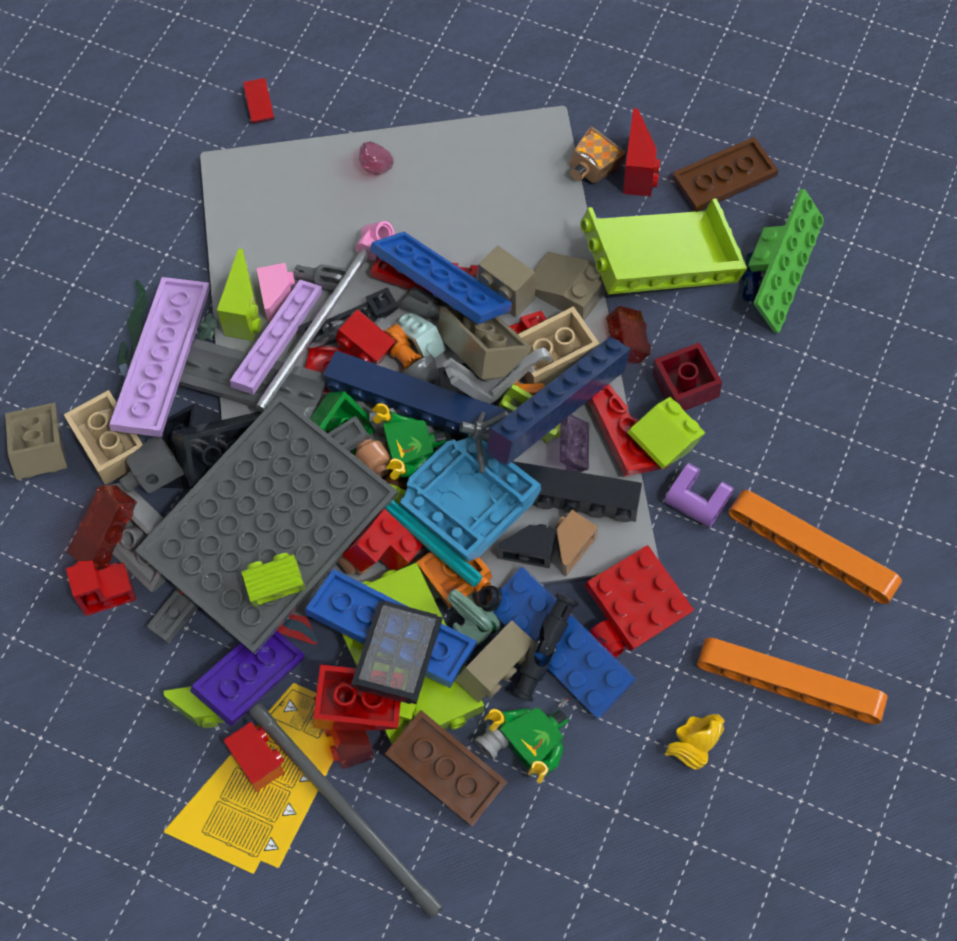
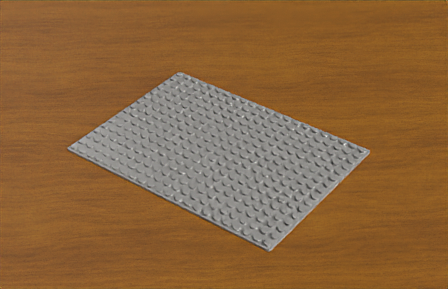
(460, 194)

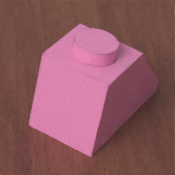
(275, 287)

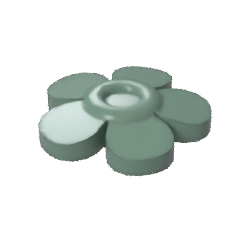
(207, 327)

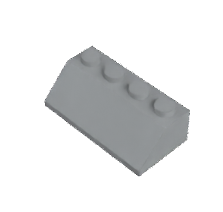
(138, 528)

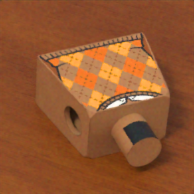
(595, 157)

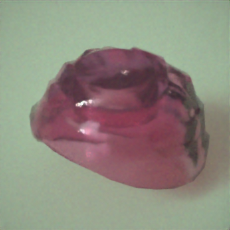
(375, 158)

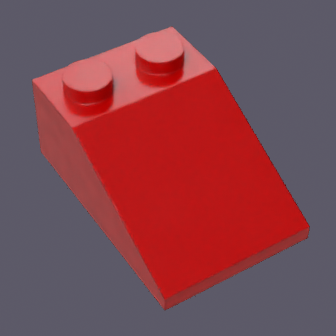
(641, 160)
(348, 709)

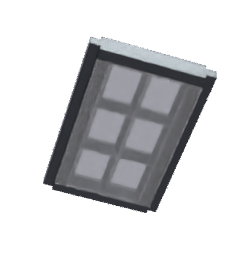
(397, 652)

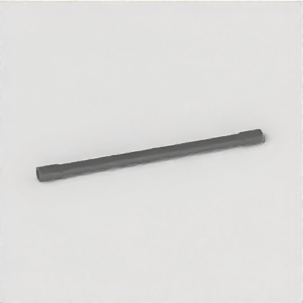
(421, 894)

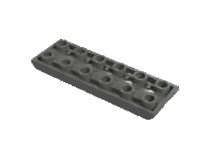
(213, 365)

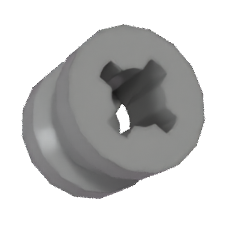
(491, 742)

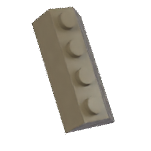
(487, 347)

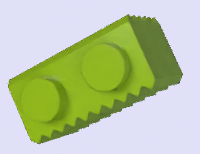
(273, 579)

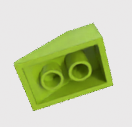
(238, 304)

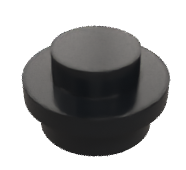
(489, 598)

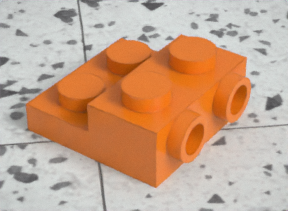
(446, 580)

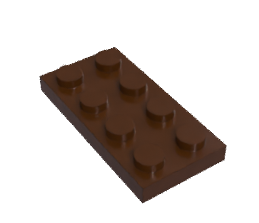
(725, 174)
(446, 768)

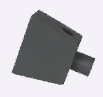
(151, 466)

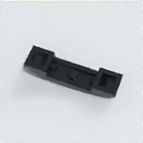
(377, 308)

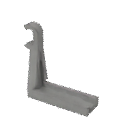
(491, 390)

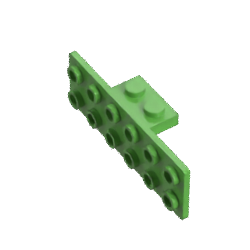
(784, 255)

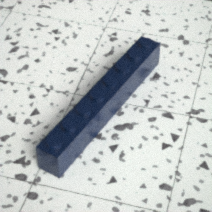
(405, 394)
(557, 401)

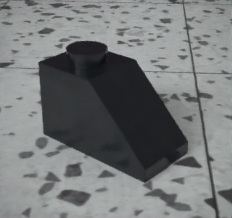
(529, 546)

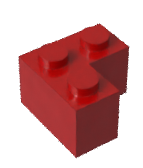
(385, 541)
(100, 589)

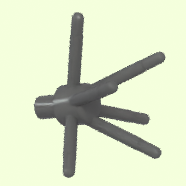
(480, 431)

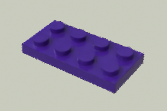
(246, 677)

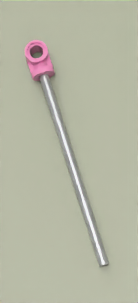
(369, 234)

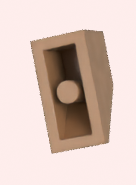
(573, 539)

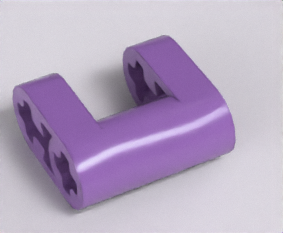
(694, 505)

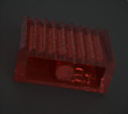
(630, 329)

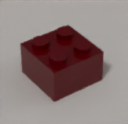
(687, 377)

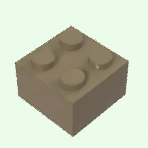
(508, 278)

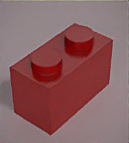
(364, 339)
(254, 755)

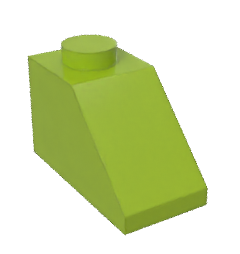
(192, 707)

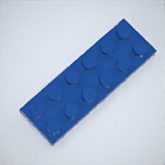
(441, 277)
(351, 608)
(579, 658)

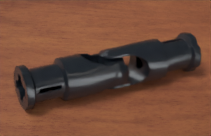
(551, 632)

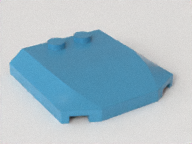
(464, 505)

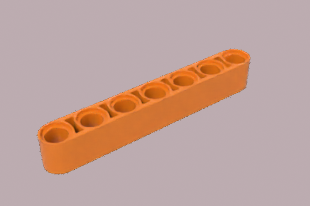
(815, 547)
(792, 680)

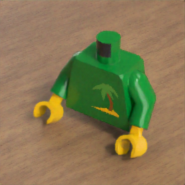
(406, 441)
(532, 737)

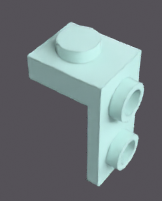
(423, 334)

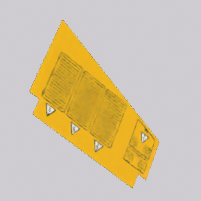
(253, 826)

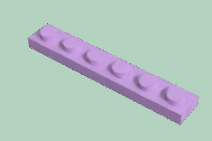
(276, 337)

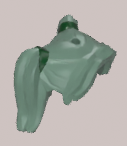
(477, 621)

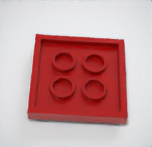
(639, 598)

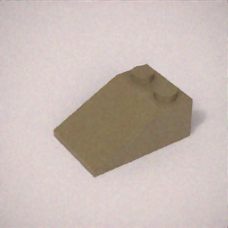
(568, 283)
(35, 441)

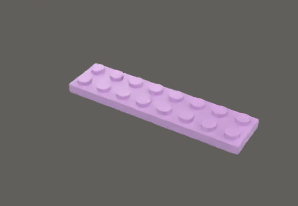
(160, 357)

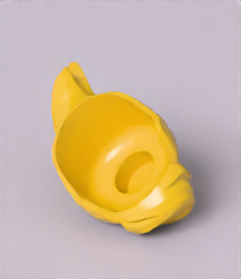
(696, 740)

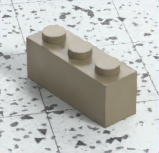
(495, 662)

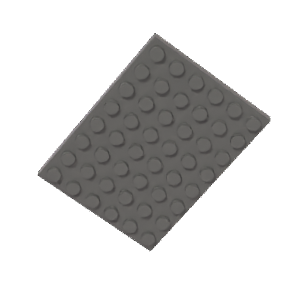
(268, 495)

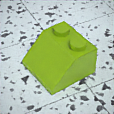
(666, 433)

